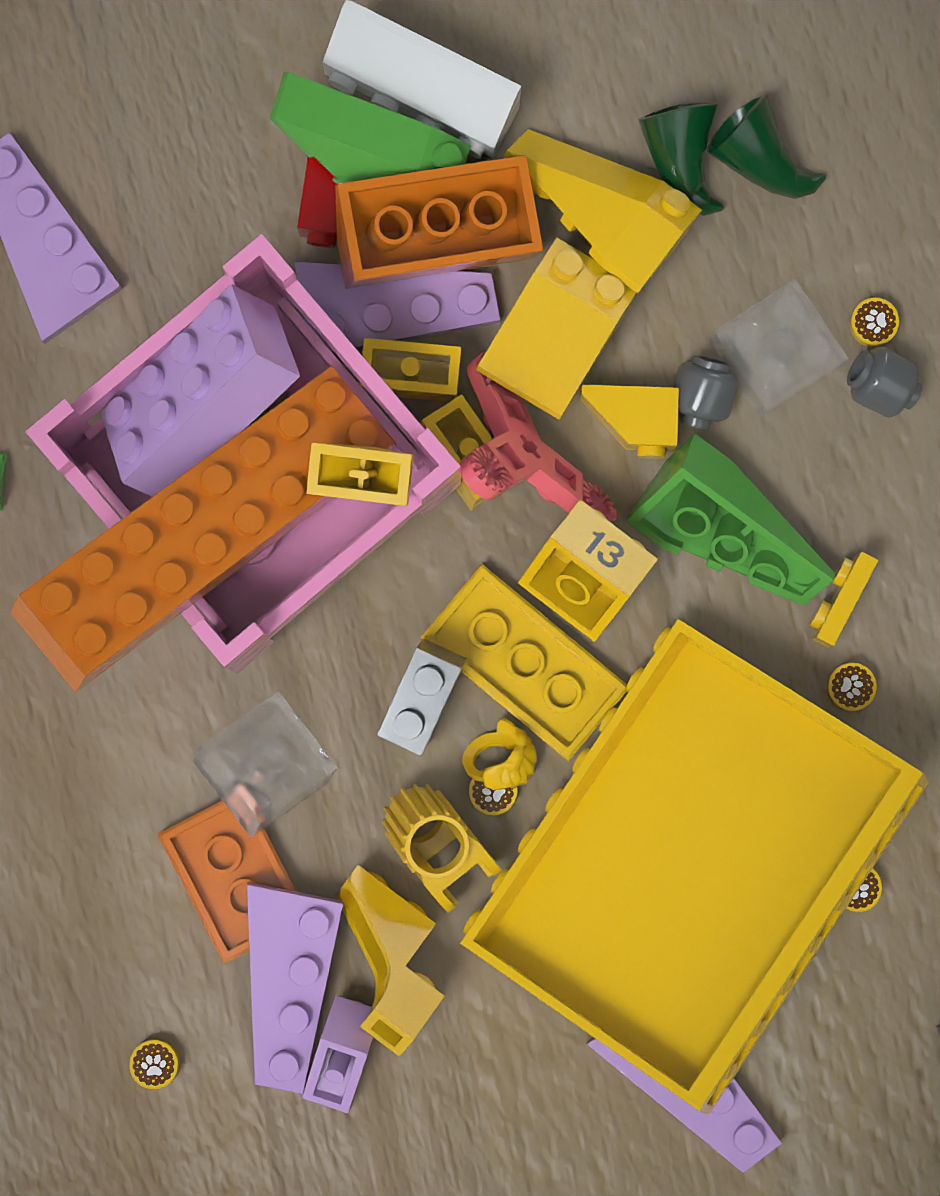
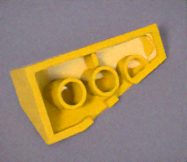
(619, 211)

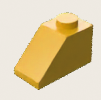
(636, 416)

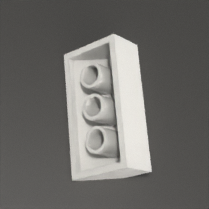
(420, 79)

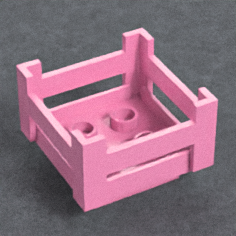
(320, 549)

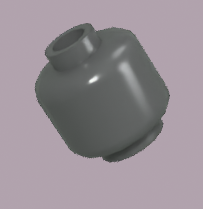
(884, 381)
(705, 391)

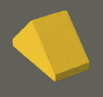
(360, 473)

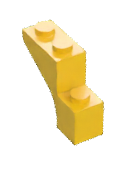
(389, 937)

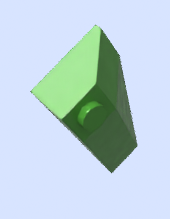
(358, 137)
(717, 513)

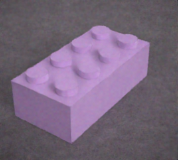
(199, 391)

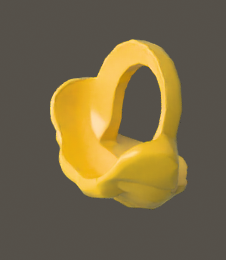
(515, 770)

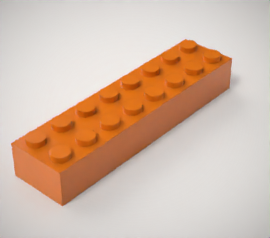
(191, 533)

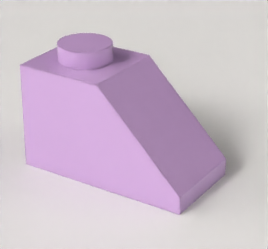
(339, 1056)

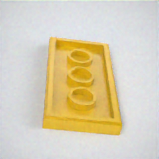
(526, 662)

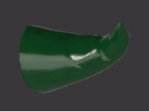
(677, 145)
(754, 149)

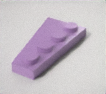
(289, 969)
(732, 1126)

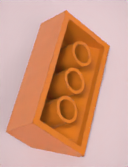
(436, 221)

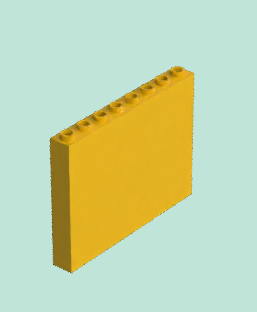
(693, 864)

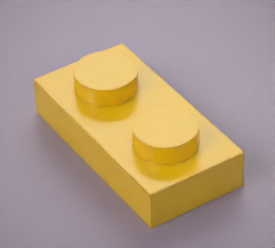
(851, 580)

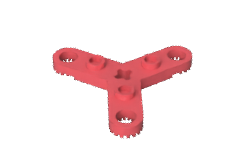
(520, 454)

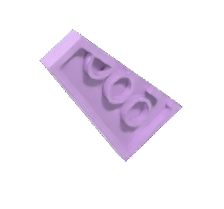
(46, 248)
(401, 307)

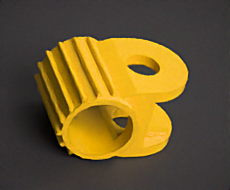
(417, 807)

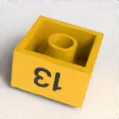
(587, 570)

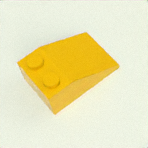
(557, 329)

